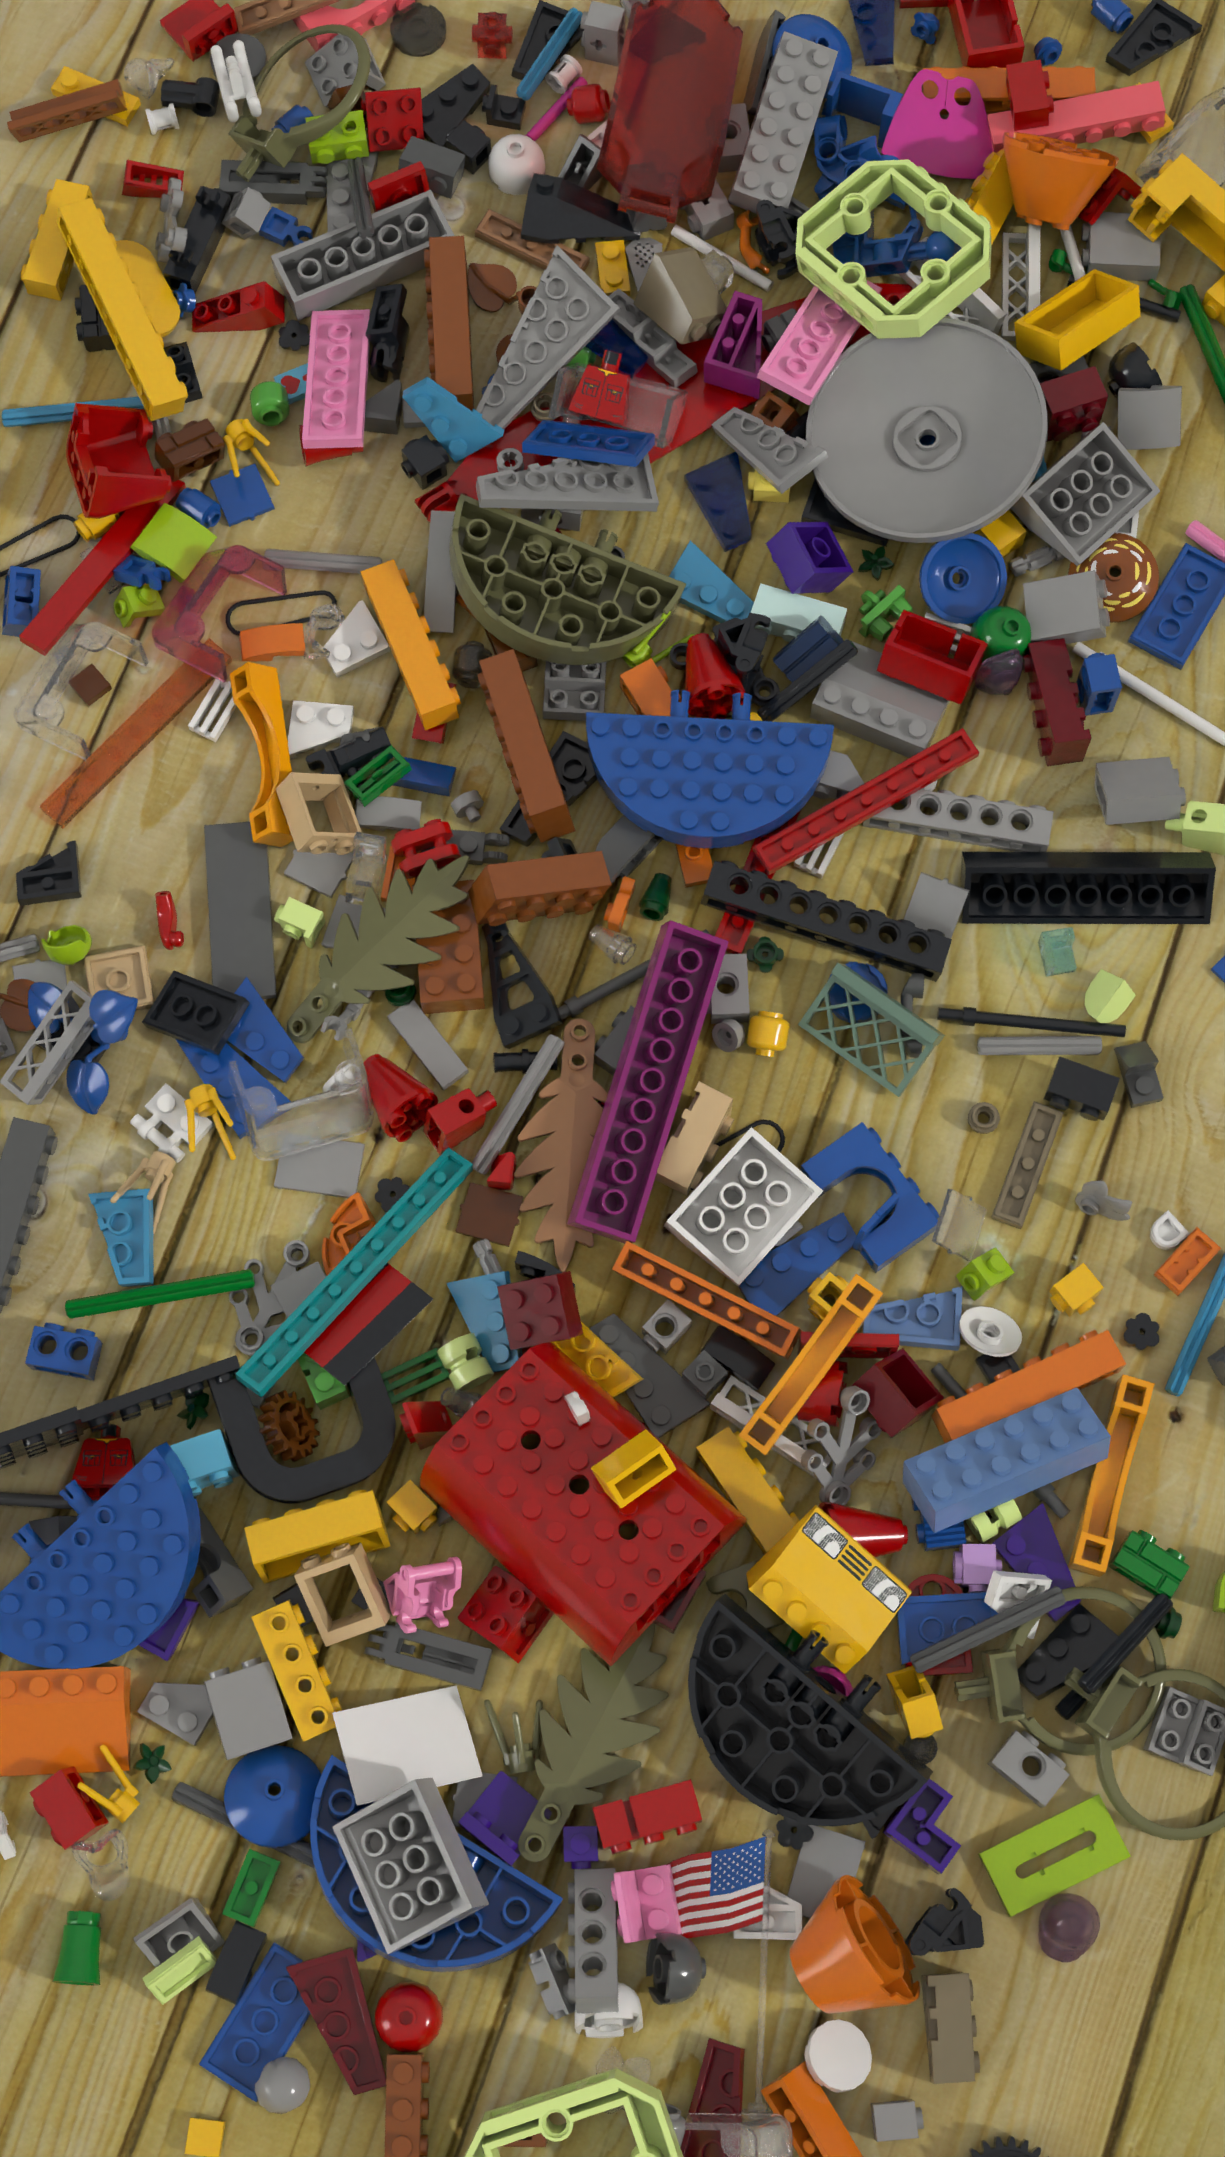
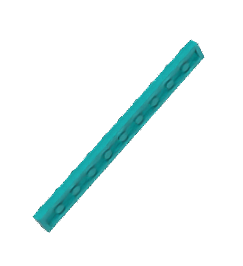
(353, 1272)

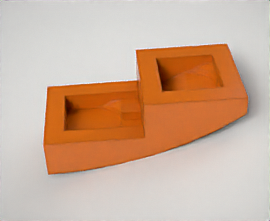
(271, 641)

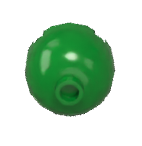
(1002, 630)

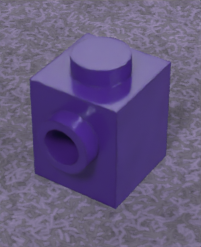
(580, 1846)

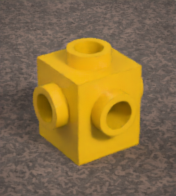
(829, 1286)

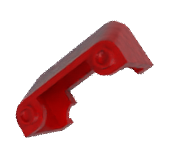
(112, 460)

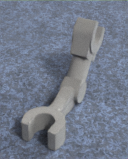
(340, 1023)

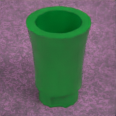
(80, 1950)

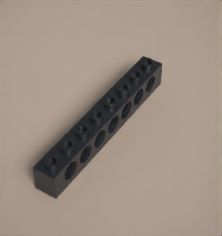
(811, 927)

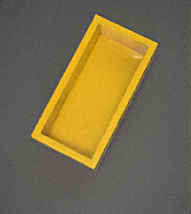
(1077, 319)
(283, 1542)

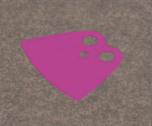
(941, 146)

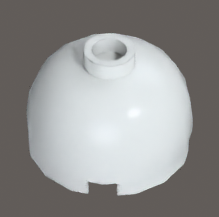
(514, 162)
(613, 2023)

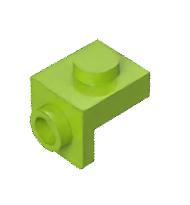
(137, 603)
(984, 1273)

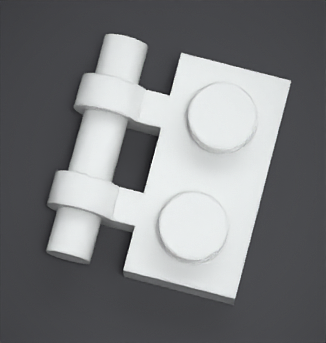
(169, 1109)

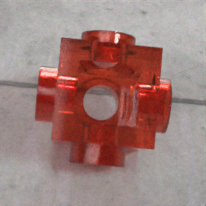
(492, 35)

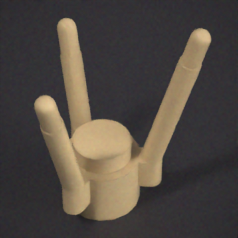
(158, 1171)

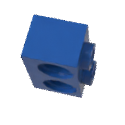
(20, 599)
(1099, 684)
(61, 1359)

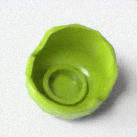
(67, 944)

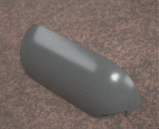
(762, 62)
(626, 847)

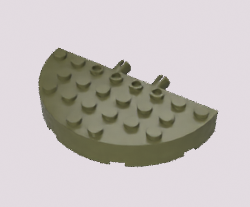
(553, 591)

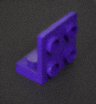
(501, 1817)

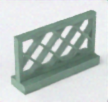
(885, 1006)

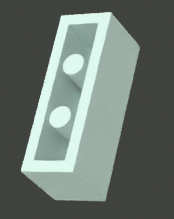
(794, 612)

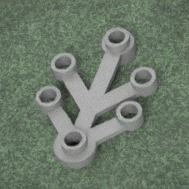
(172, 237)
(267, 1303)
(836, 1486)

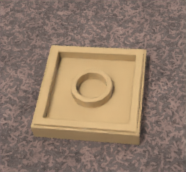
(122, 972)

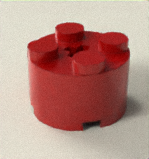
(825, 1399)

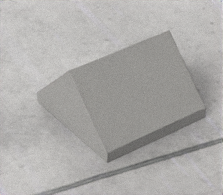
(177, 1930)

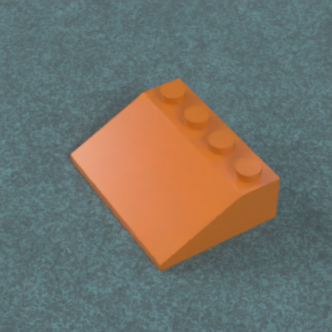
(62, 1720)

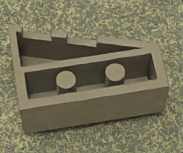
(950, 2027)

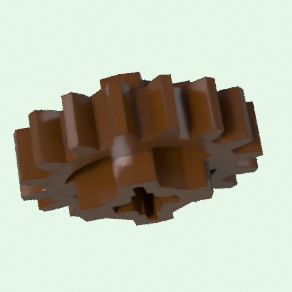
(288, 1426)

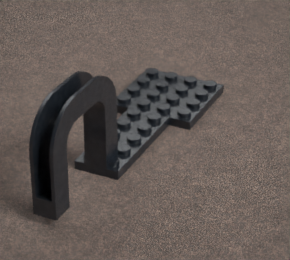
(240, 1427)

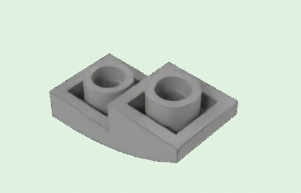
(389, 814)

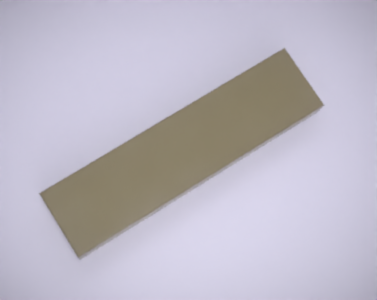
(1027, 1165)

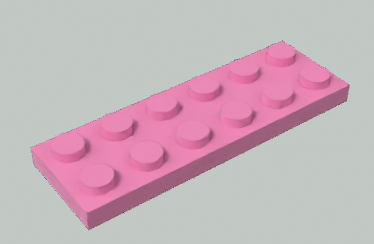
(810, 347)
(336, 379)

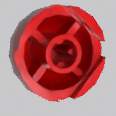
(408, 2016)

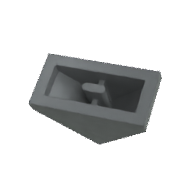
(582, 163)
(384, 410)

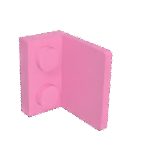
(645, 1903)

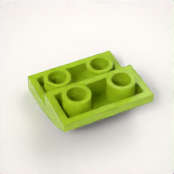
(173, 541)

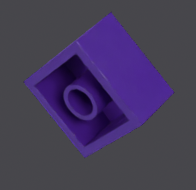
(809, 557)

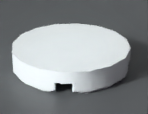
(838, 2056)

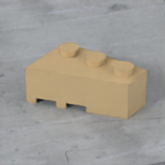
(695, 1139)

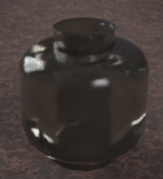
(467, 665)

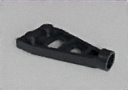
(531, 1018)

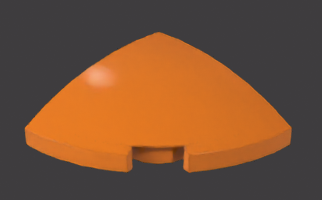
(351, 1224)

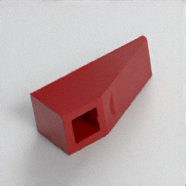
(240, 310)
(425, 1422)

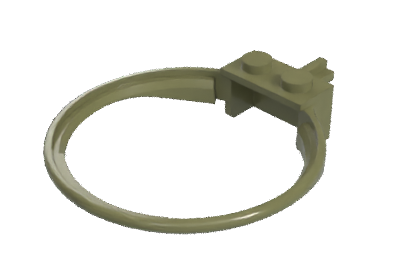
(279, 146)
(1003, 1686)
(1098, 1720)

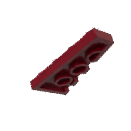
(340, 2009)
(716, 2091)

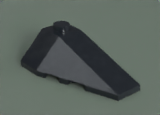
(568, 211)

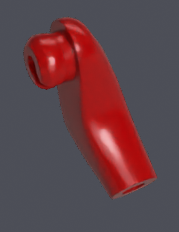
(168, 921)

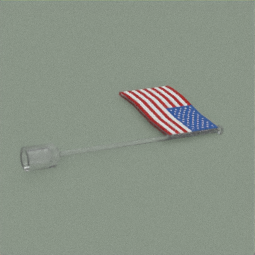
(723, 1894)

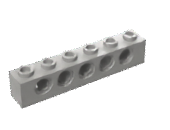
(971, 829)

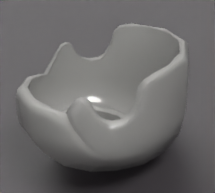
(282, 2085)

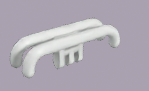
(238, 84)

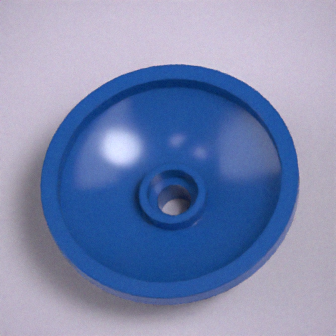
(821, 32)
(980, 583)
(268, 1818)

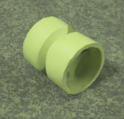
(464, 1360)
(1002, 1516)

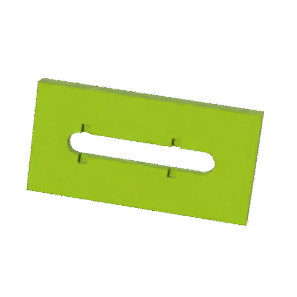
(1005, 1857)

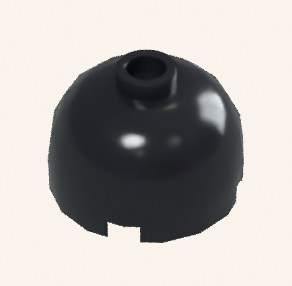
(1131, 370)

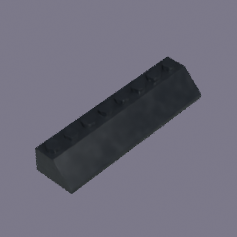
(1087, 887)

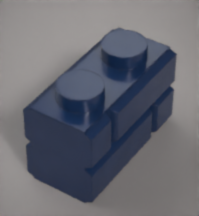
(807, 648)

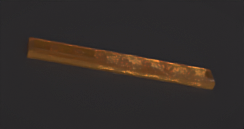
(127, 741)

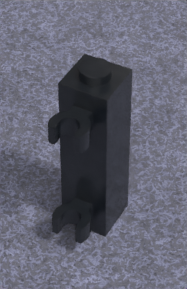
(203, 236)

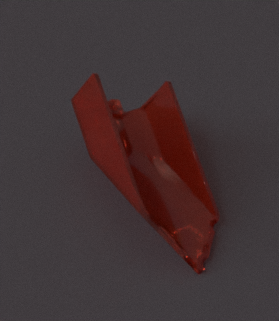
(670, 105)

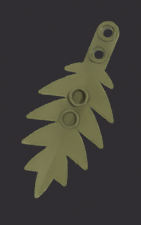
(382, 942)
(594, 1730)

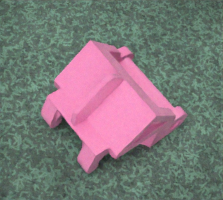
(423, 1592)

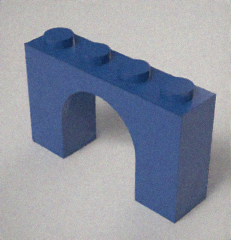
(861, 1153)

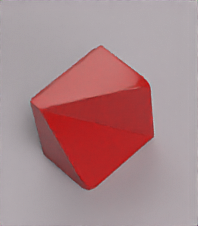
(503, 1172)

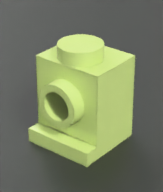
(300, 921)

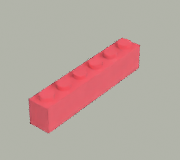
(1092, 116)

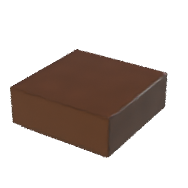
(90, 685)

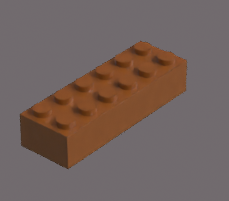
(449, 317)
(524, 747)

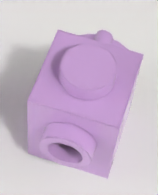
(974, 1566)

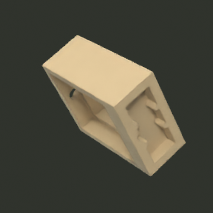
(318, 787)
(354, 1624)

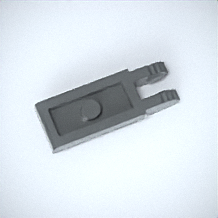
(473, 845)

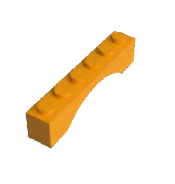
(259, 700)
(811, 1364)
(1109, 1477)

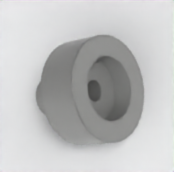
(468, 805)
(728, 1035)

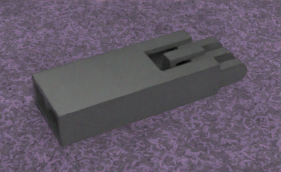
(268, 177)
(441, 1659)

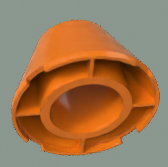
(853, 1953)

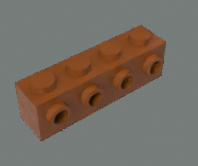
(406, 2105)

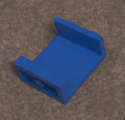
(862, 101)

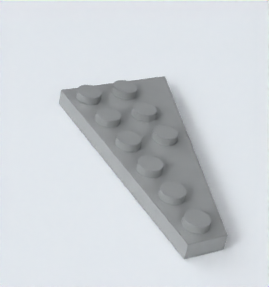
(553, 329)
(571, 486)

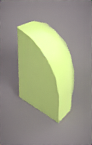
(1107, 997)

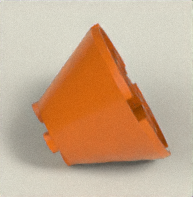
(1053, 178)

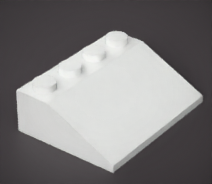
(743, 1207)

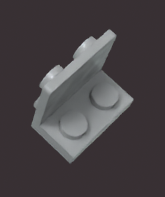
(337, 66)

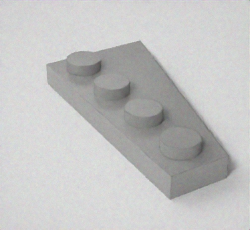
(339, 196)
(768, 449)

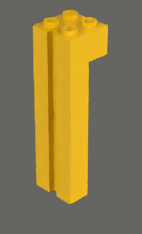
(1188, 202)

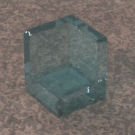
(1057, 951)

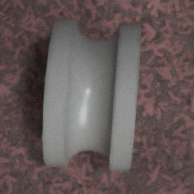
(510, 454)

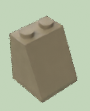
(681, 296)

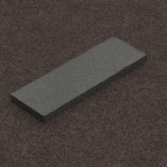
(239, 909)

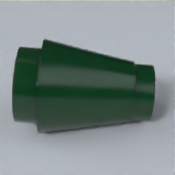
(656, 899)

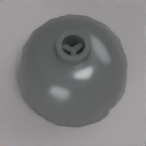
(675, 1968)

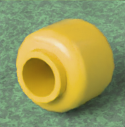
(767, 1033)

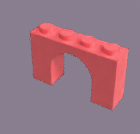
(359, 18)

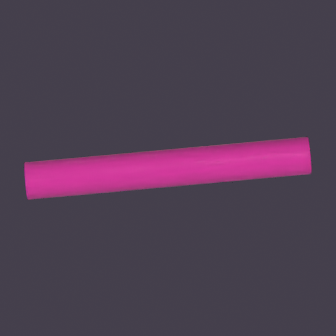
(552, 114)

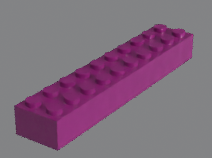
(648, 1082)

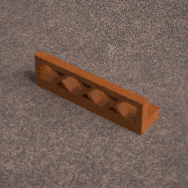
(67, 111)

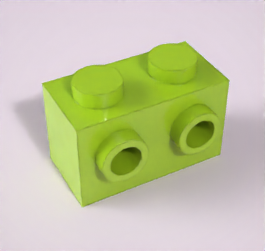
(342, 142)

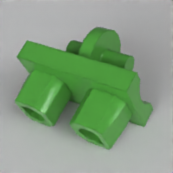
(874, 621)

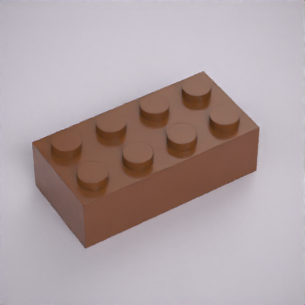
(539, 888)
(457, 978)

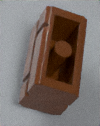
(189, 449)

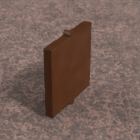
(489, 1214)

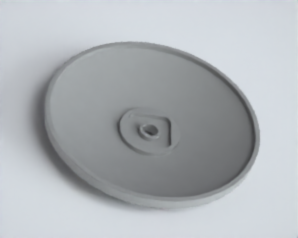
(946, 384)

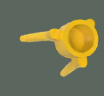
(241, 436)
(206, 1102)
(120, 1803)

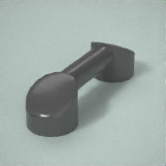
(913, 989)

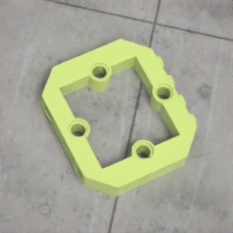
(942, 282)
(576, 2101)

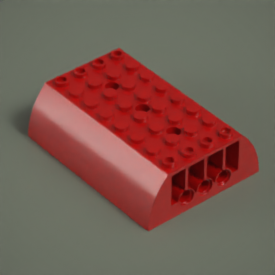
(564, 1541)

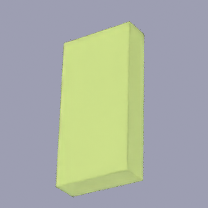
(180, 1970)

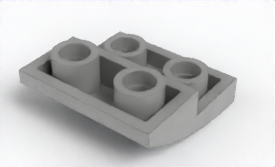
(1149, 417)
(573, 690)
(1187, 1731)

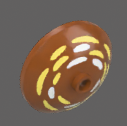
(1138, 577)

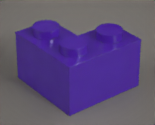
(915, 1828)

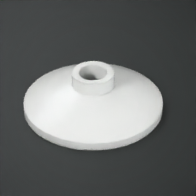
(990, 1331)

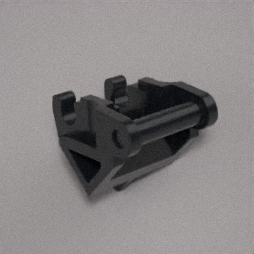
(777, 236)
(743, 645)
(947, 1929)

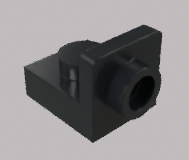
(503, 110)

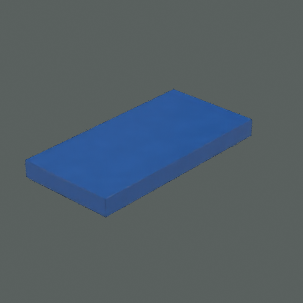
(589, 443)
(1181, 607)
(259, 2025)

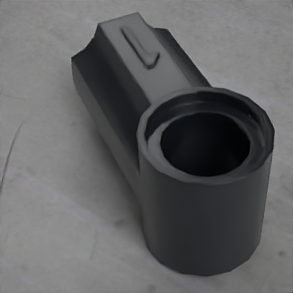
(198, 96)

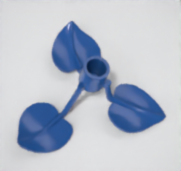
(112, 1017)

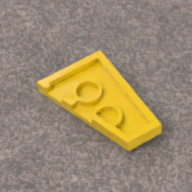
(599, 1362)

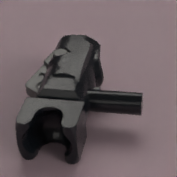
(352, 754)

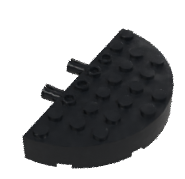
(789, 1732)

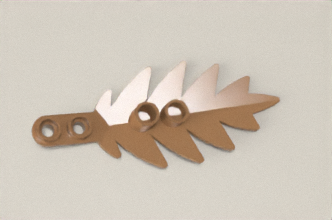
(573, 1121)

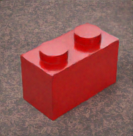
(1028, 95)
(67, 1808)

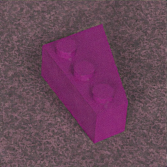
(736, 348)

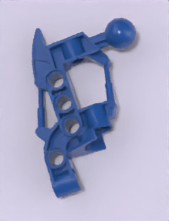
(880, 255)

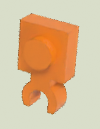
(617, 911)

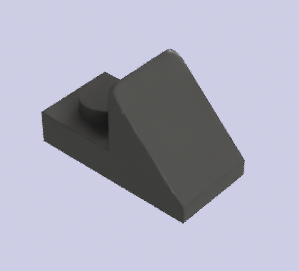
(1138, 1072)

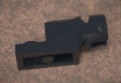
(388, 332)

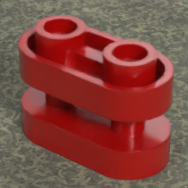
(410, 842)

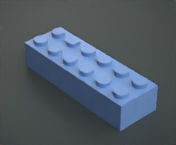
(1005, 1459)

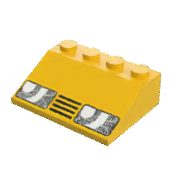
(829, 1585)

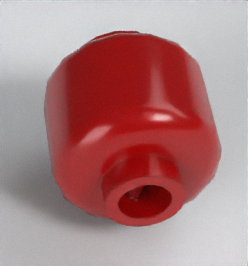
(588, 104)

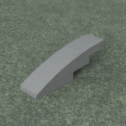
(653, 341)
(440, 583)

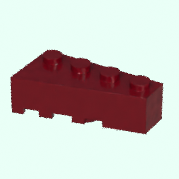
(1055, 703)

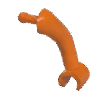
(750, 255)

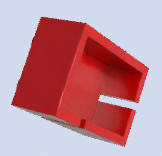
(986, 32)
(919, 656)
(648, 1816)

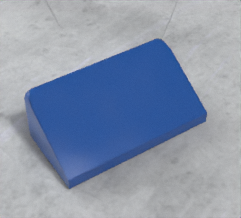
(428, 777)

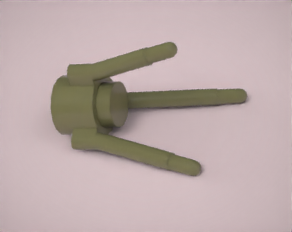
(521, 1756)

